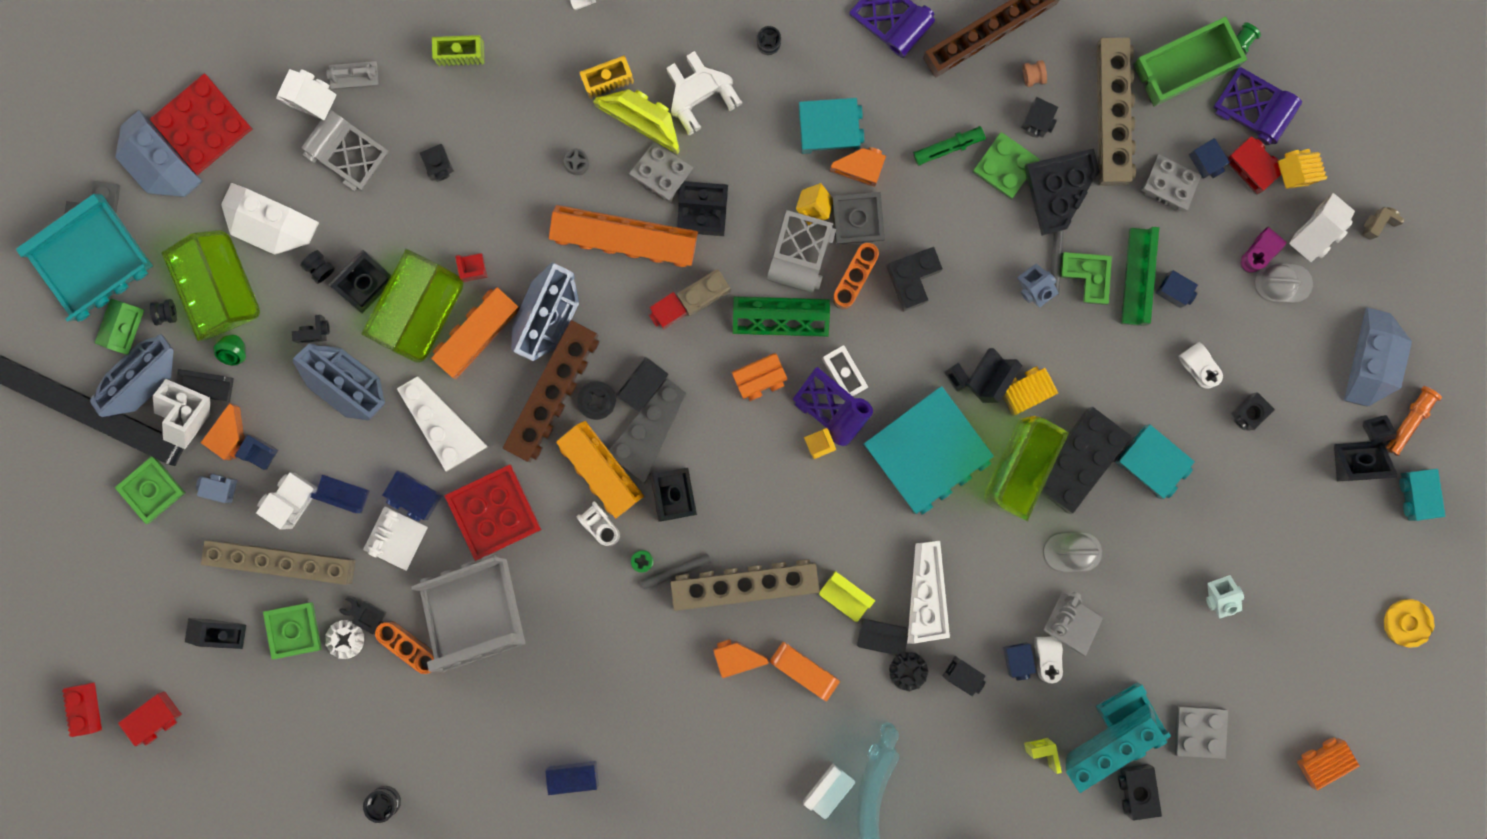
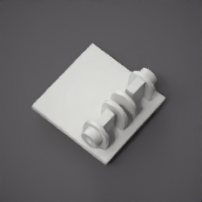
(395, 538)

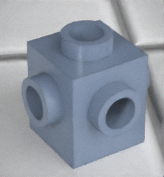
(1037, 285)

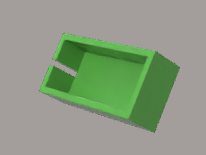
(1190, 61)

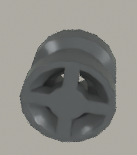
(576, 156)

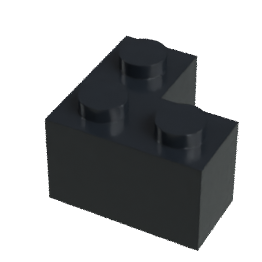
(907, 276)

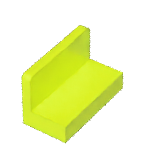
(846, 596)
(1043, 748)

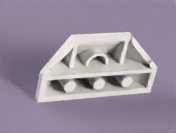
(265, 221)

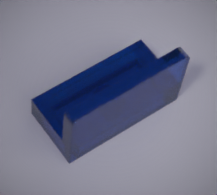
(341, 494)

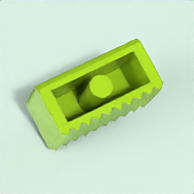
(458, 50)

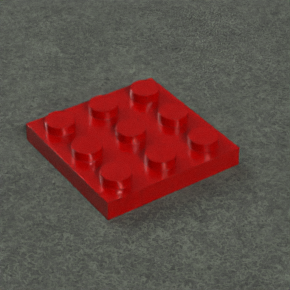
(201, 124)
(493, 512)

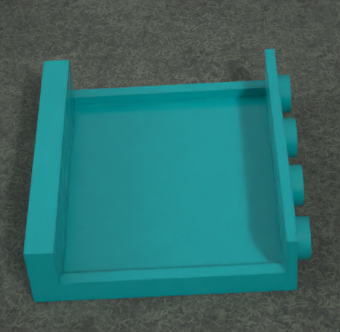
(86, 257)
(929, 451)
(1114, 747)

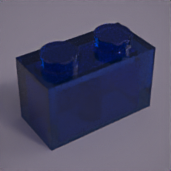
(412, 496)
(572, 778)

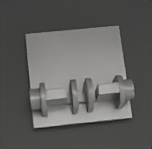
(661, 171)
(1171, 183)
(1073, 623)

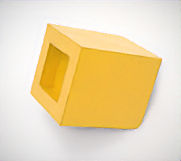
(815, 202)
(820, 443)

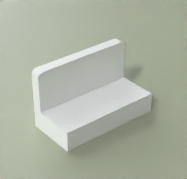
(829, 791)

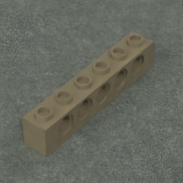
(1122, 51)
(278, 562)
(684, 600)

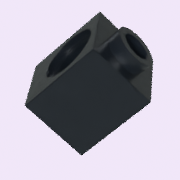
(1261, 407)

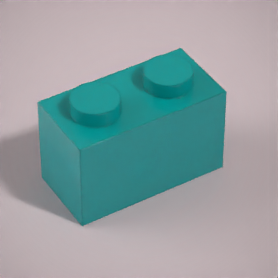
(1422, 495)

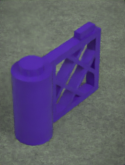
(907, 29)
(1274, 117)
(844, 422)

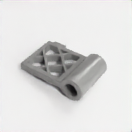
(326, 140)
(794, 271)

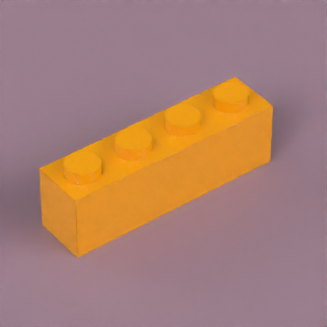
(599, 469)

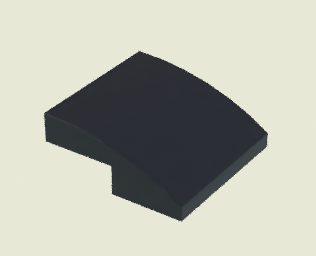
(703, 207)

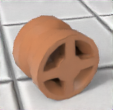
(1034, 73)

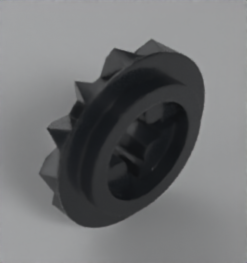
(585, 397)
(897, 669)

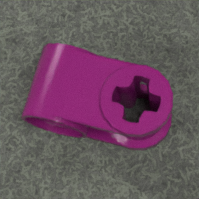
(1264, 248)

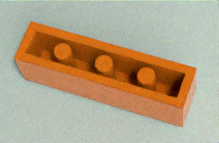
(475, 333)

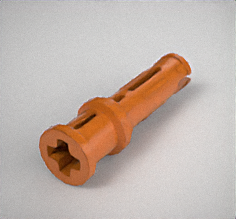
(1418, 411)

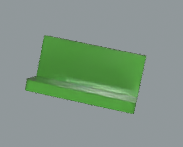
(119, 326)

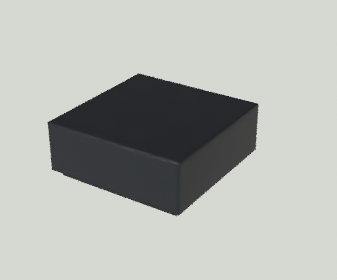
(957, 377)
(1379, 429)

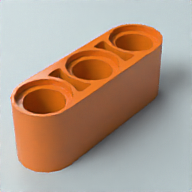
(863, 267)
(395, 646)
(804, 671)

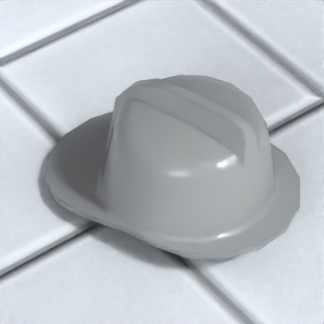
(1284, 282)
(1073, 552)

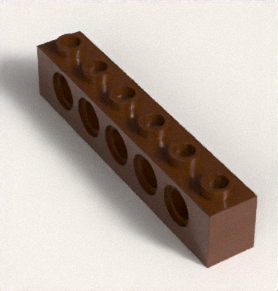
(983, 33)
(516, 442)

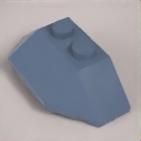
(153, 159)
(545, 312)
(1378, 359)
(134, 378)
(340, 381)

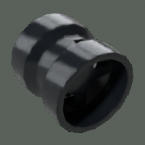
(770, 36)
(317, 266)

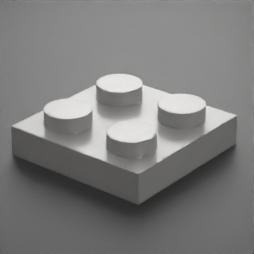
(1201, 732)

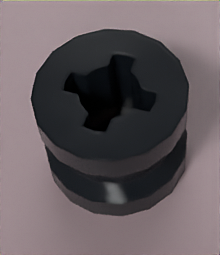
(163, 312)

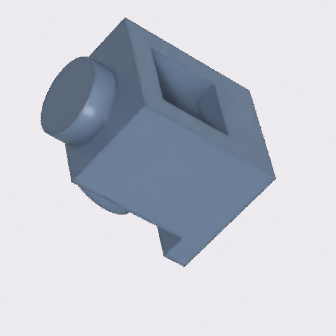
(216, 488)

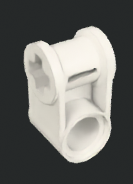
(1200, 363)
(598, 524)
(1048, 653)

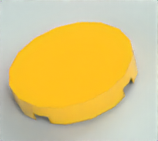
(1408, 623)

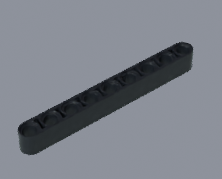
(80, 409)

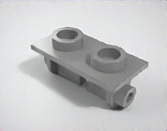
(353, 75)

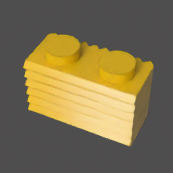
(607, 77)
(1301, 168)
(1029, 391)

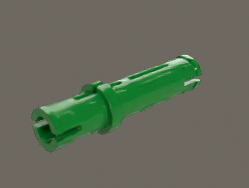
(955, 143)

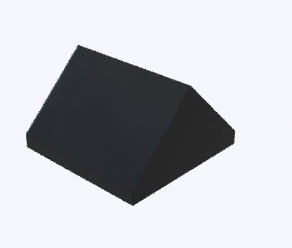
(361, 281)
(1363, 462)
(673, 494)

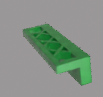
(1140, 276)
(781, 311)

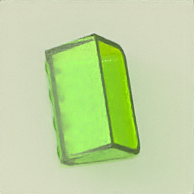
(211, 283)
(413, 307)
(1025, 466)

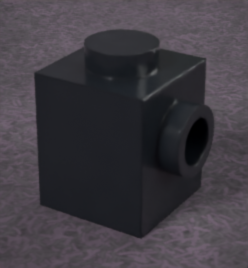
(1040, 118)

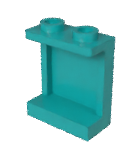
(830, 124)
(1156, 462)
(1125, 703)

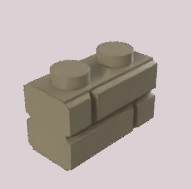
(704, 292)

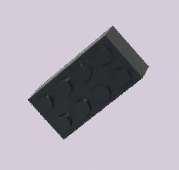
(1084, 459)

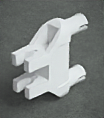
(698, 88)

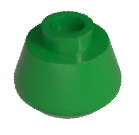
(230, 350)

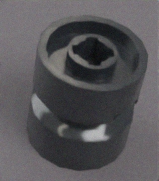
(381, 804)

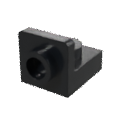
(437, 163)
(308, 334)

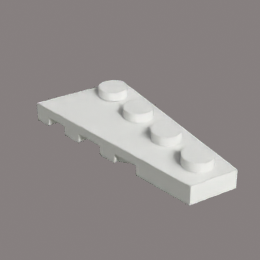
(443, 429)
(928, 599)

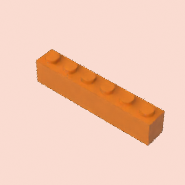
(623, 236)

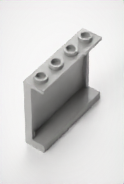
(470, 613)

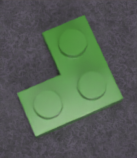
(1094, 271)

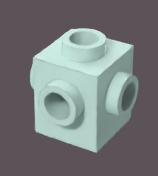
(1224, 597)

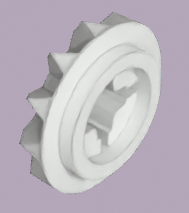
(355, 640)

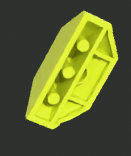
(641, 115)

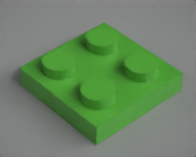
(1004, 165)
(150, 490)
(292, 630)

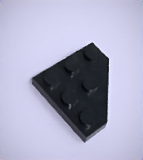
(1060, 187)

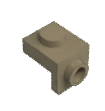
(1376, 222)

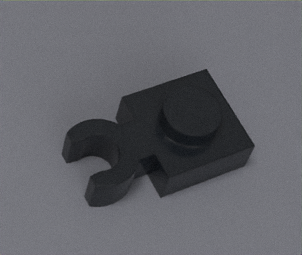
(366, 616)

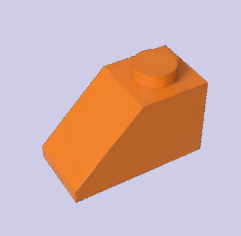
(861, 165)
(226, 433)
(737, 658)

